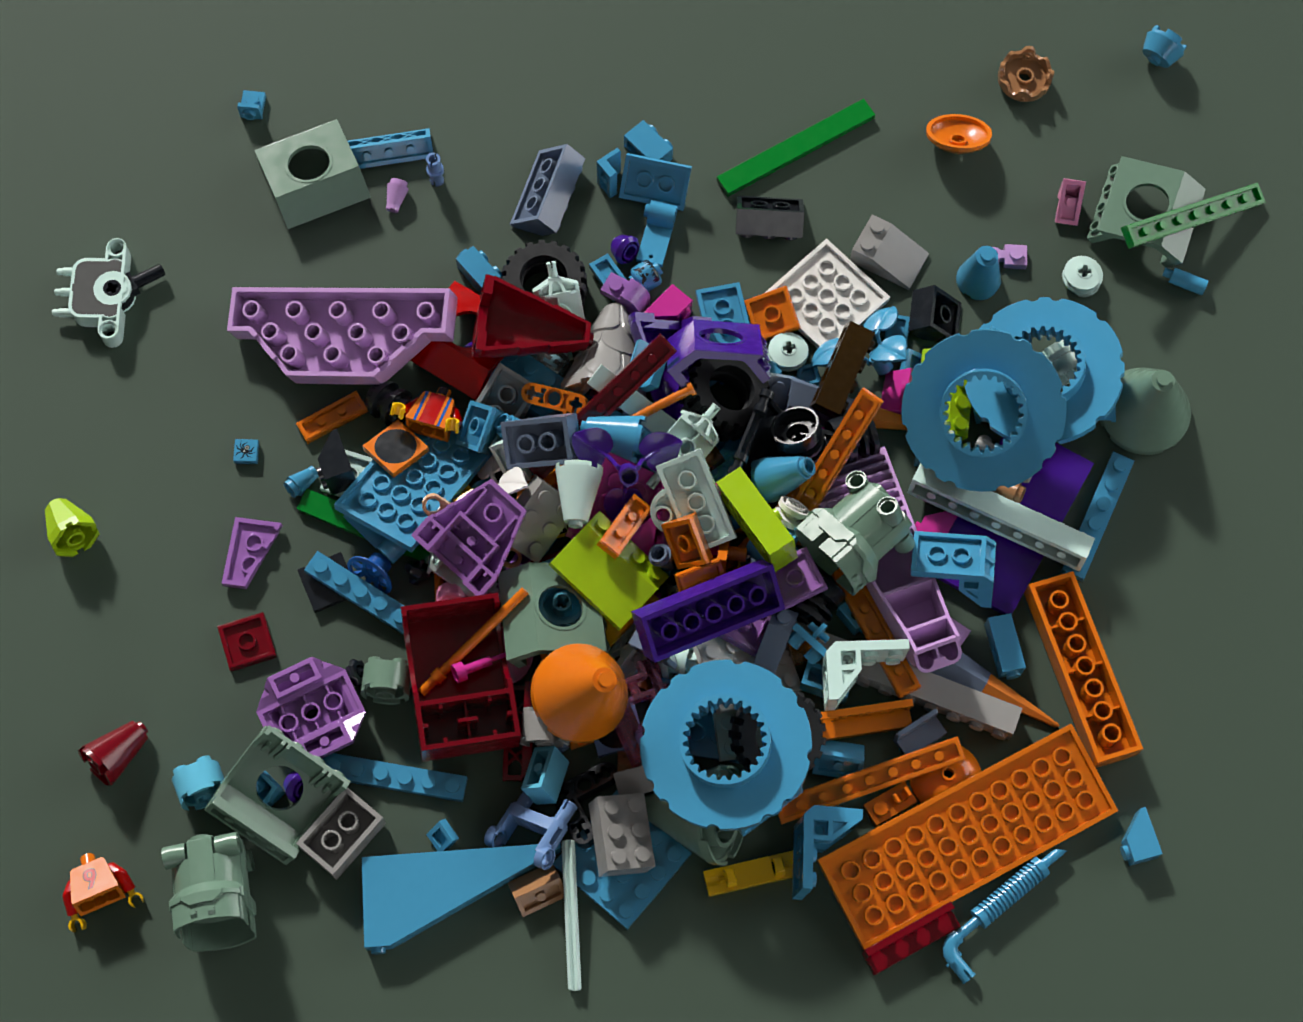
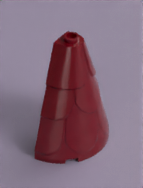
(523, 324)

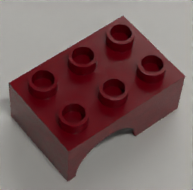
(464, 715)

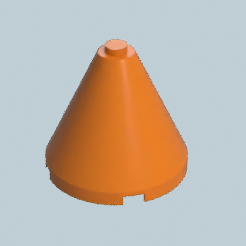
(579, 693)

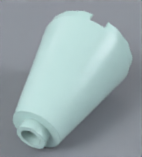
(577, 490)

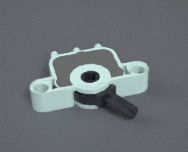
(93, 288)

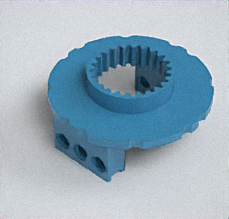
(980, 354)
(1095, 383)
(736, 802)

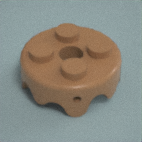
(1028, 63)

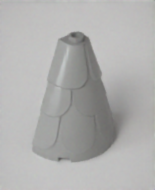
(610, 347)

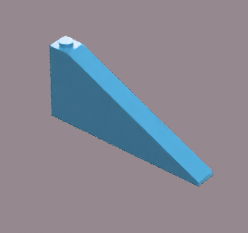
(421, 889)

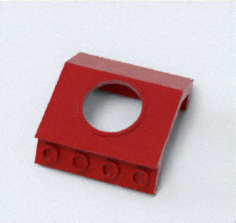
(453, 362)

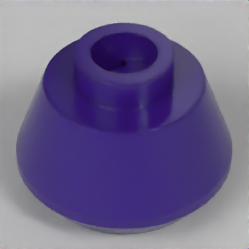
(624, 248)
(293, 786)

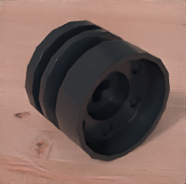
(798, 433)
(867, 445)
(816, 608)

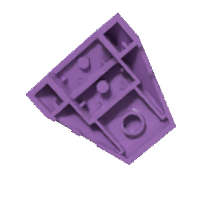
(474, 534)

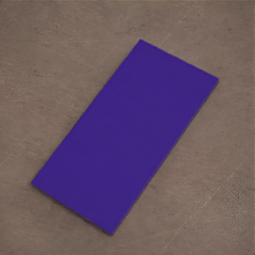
(1049, 493)

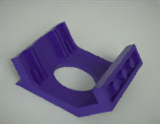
(692, 346)

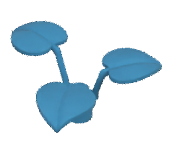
(881, 358)

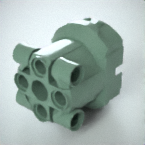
(856, 532)
(211, 892)

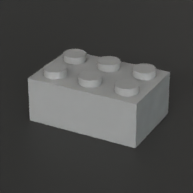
(542, 520)
(341, 833)
(621, 834)

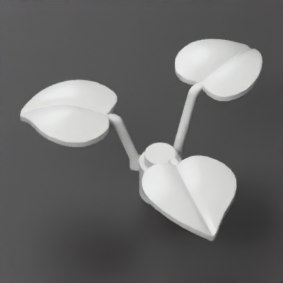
(511, 481)

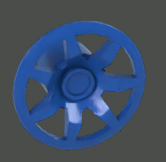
(373, 570)

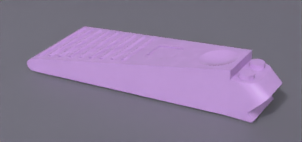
(907, 603)

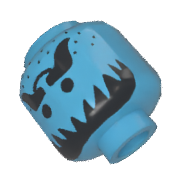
(647, 274)

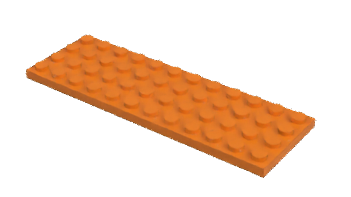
(967, 836)

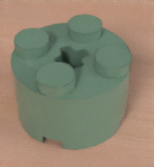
(386, 680)

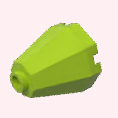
(69, 528)

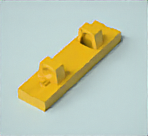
(749, 874)

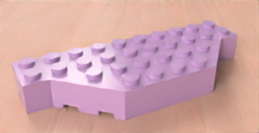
(342, 331)

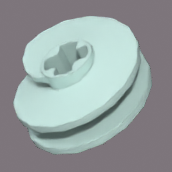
(1088, 283)
(788, 342)

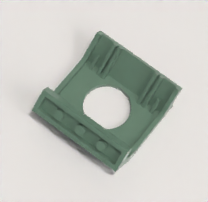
(310, 199)
(1113, 212)
(528, 631)
(268, 827)

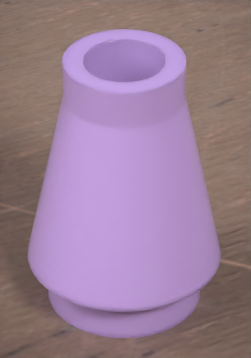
(396, 193)

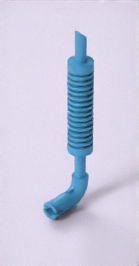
(994, 906)

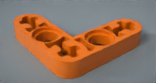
(565, 402)

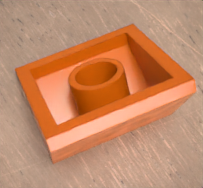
(687, 541)

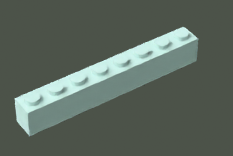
(1005, 518)

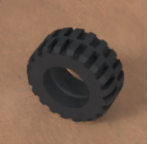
(534, 259)
(743, 381)
(744, 734)

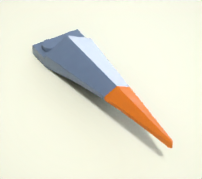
(796, 392)
(976, 677)

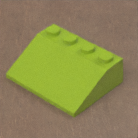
(604, 582)

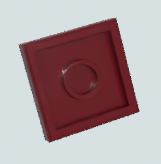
(247, 641)

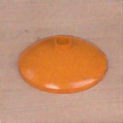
(958, 133)
(936, 782)

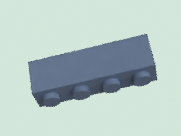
(548, 190)

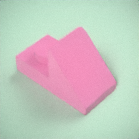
(1070, 201)

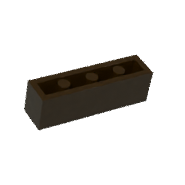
(842, 370)

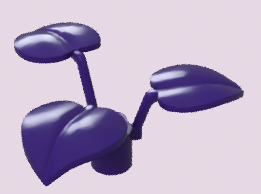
(596, 443)

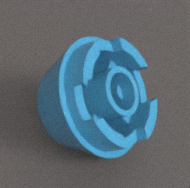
(1163, 47)

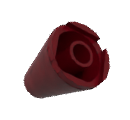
(114, 751)

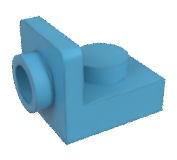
(252, 105)

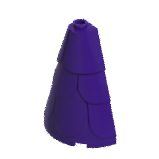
(647, 328)

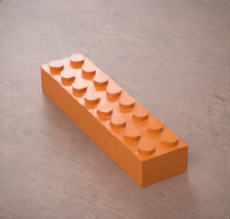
(1083, 669)

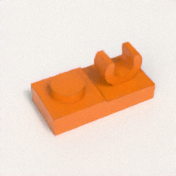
(889, 804)

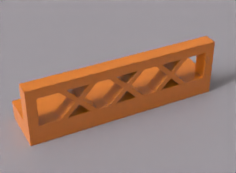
(867, 719)

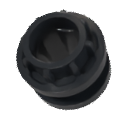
(380, 400)

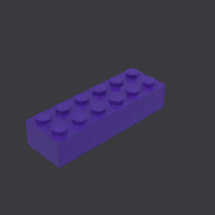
(708, 610)

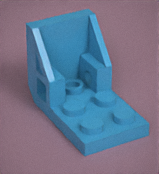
(958, 558)
(814, 834)

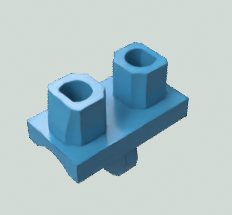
(800, 635)

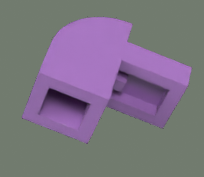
(628, 293)

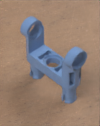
(551, 827)

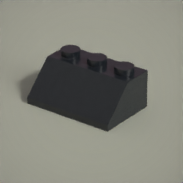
(769, 217)

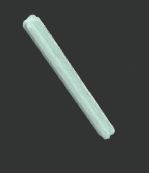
(571, 915)

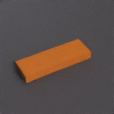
(332, 417)
(624, 526)

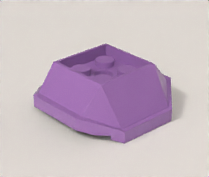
(307, 687)

